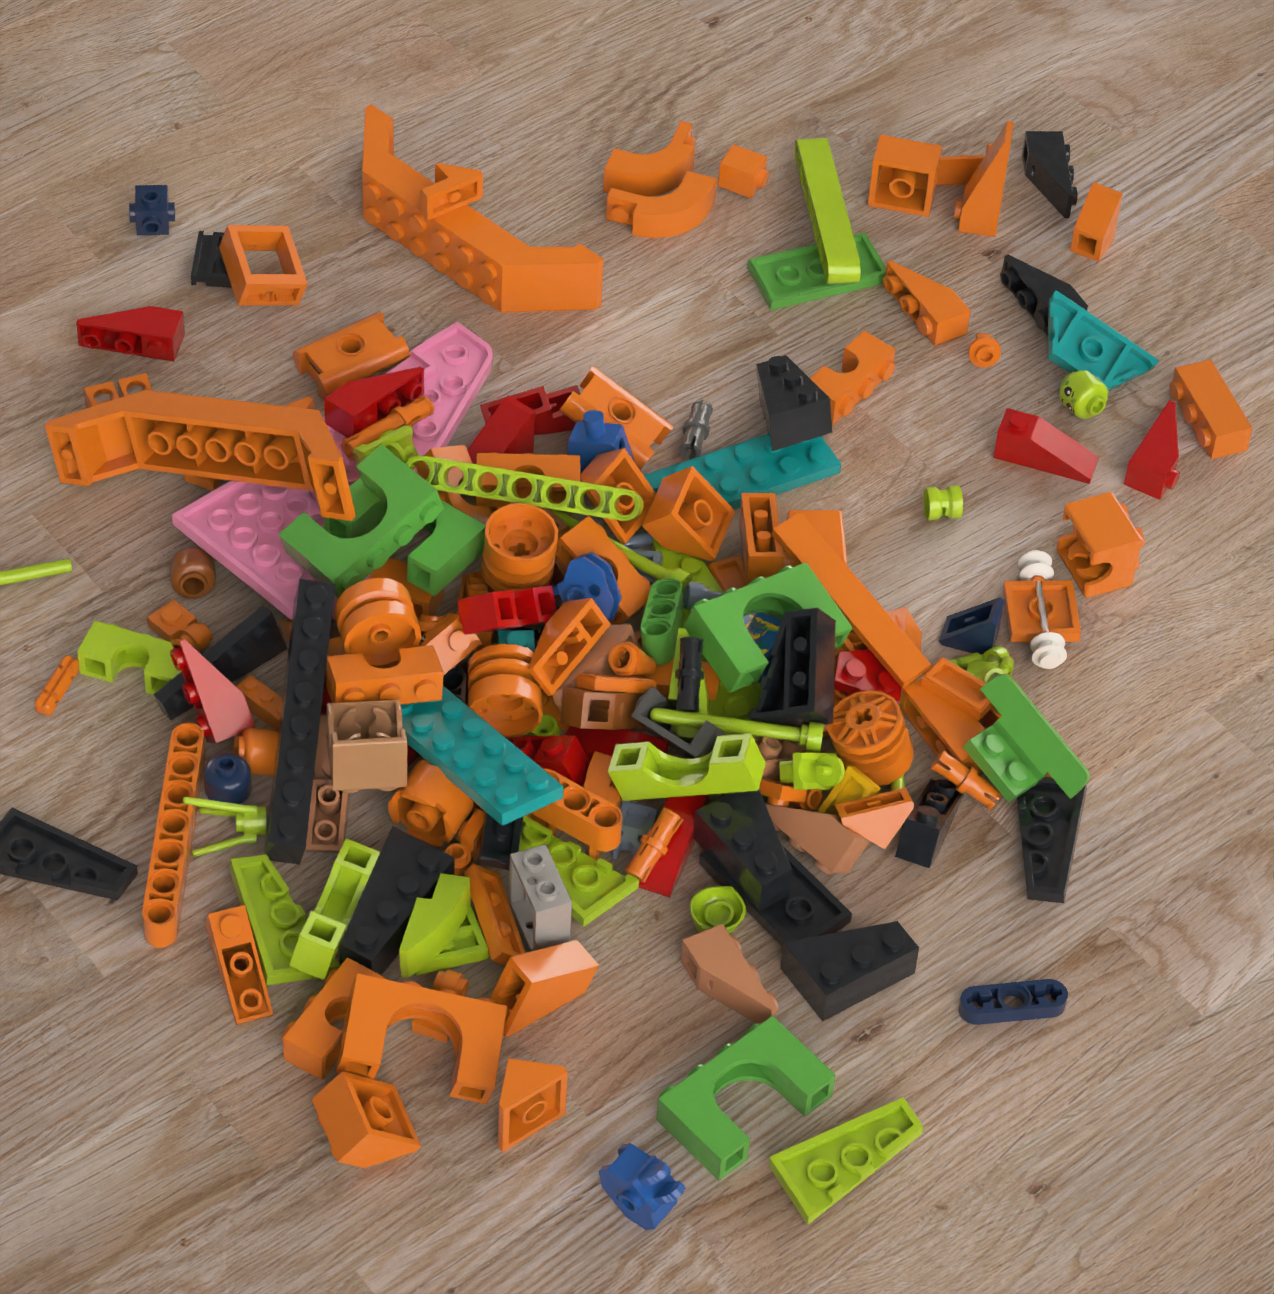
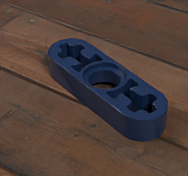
(1002, 1013)

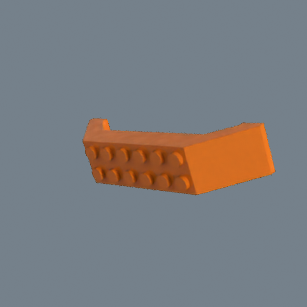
(469, 244)
(203, 440)

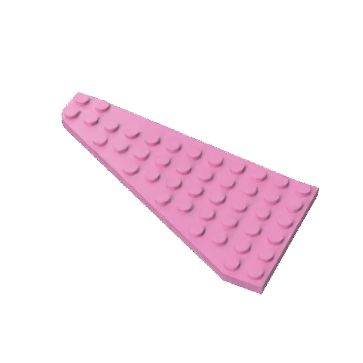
(243, 519)

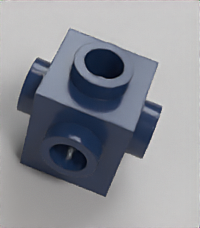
(152, 210)

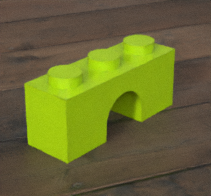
(111, 649)

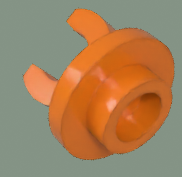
(984, 350)

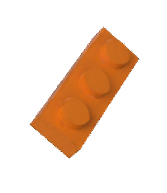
(494, 914)

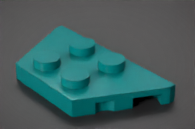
(1086, 343)

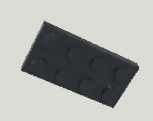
(804, 913)

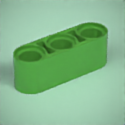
(662, 620)

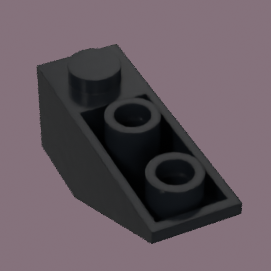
(1048, 169)
(1035, 288)
(929, 823)

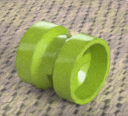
(943, 502)

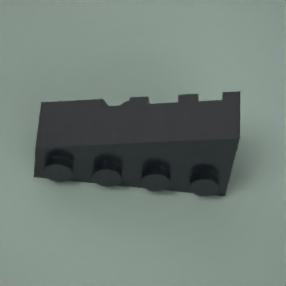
(401, 874)

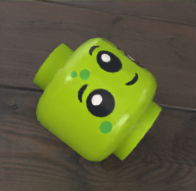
(1083, 394)

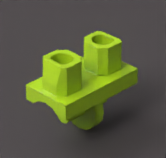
(396, 441)
(812, 771)

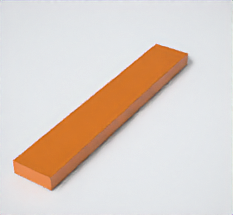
(854, 600)

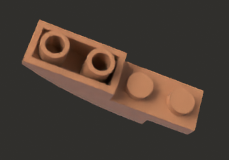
(327, 808)

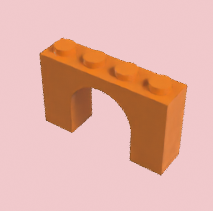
(470, 1023)

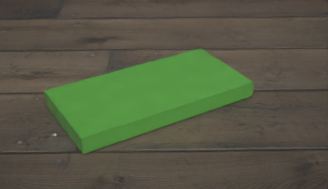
(798, 276)

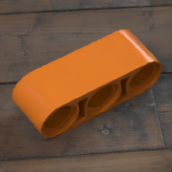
(584, 815)

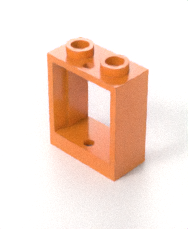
(250, 288)

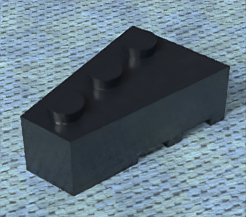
(791, 403)
(745, 846)
(848, 965)

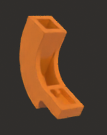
(652, 172)
(664, 214)

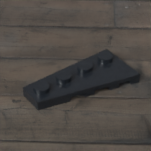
(234, 656)
(1049, 838)
(58, 859)

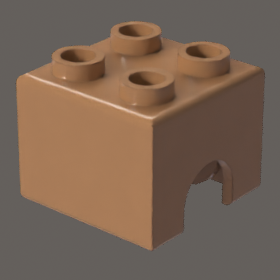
(366, 746)

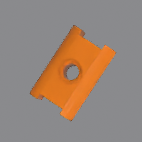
(351, 354)
(619, 407)

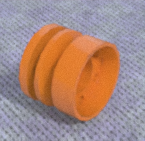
(519, 548)
(504, 689)
(872, 736)

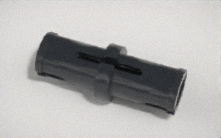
(689, 674)

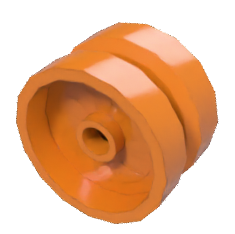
(377, 621)

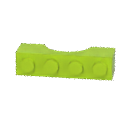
(647, 773)
(327, 924)

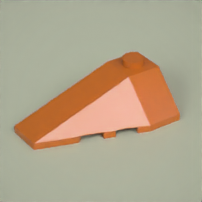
(984, 191)

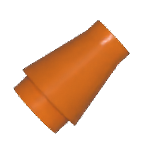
(629, 661)

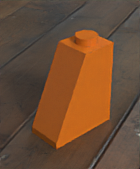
(542, 982)

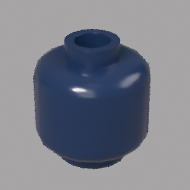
(227, 779)

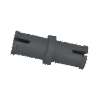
(696, 429)

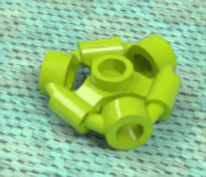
(986, 665)

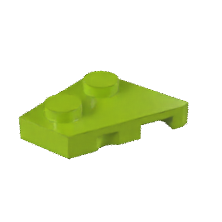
(464, 948)

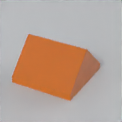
(530, 1100)

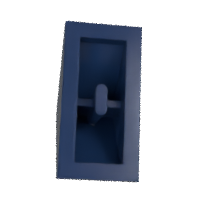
(974, 628)

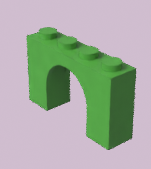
(449, 549)
(347, 561)
(722, 627)
(763, 1055)

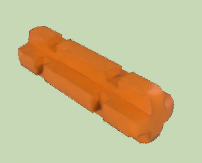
(57, 685)

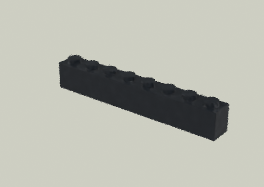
(299, 722)

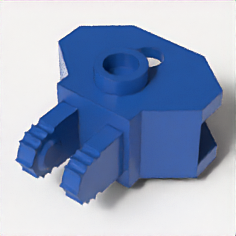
(588, 578)
(640, 1186)

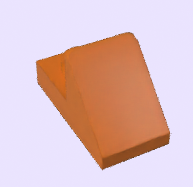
(452, 189)

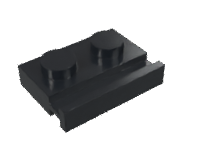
(208, 262)

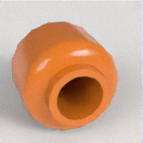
(258, 749)

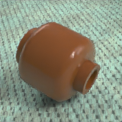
(192, 573)

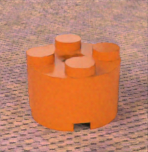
(430, 805)

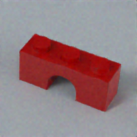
(506, 609)

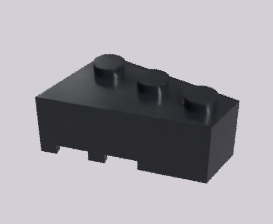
(801, 672)

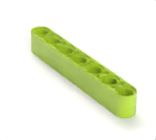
(827, 211)
(540, 488)

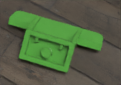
(1023, 745)

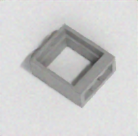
(539, 899)

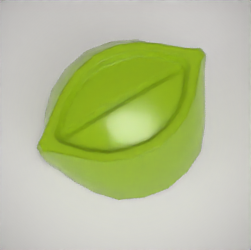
(717, 906)

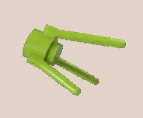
(249, 820)

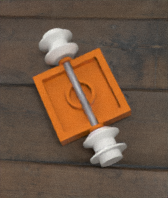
(1041, 610)

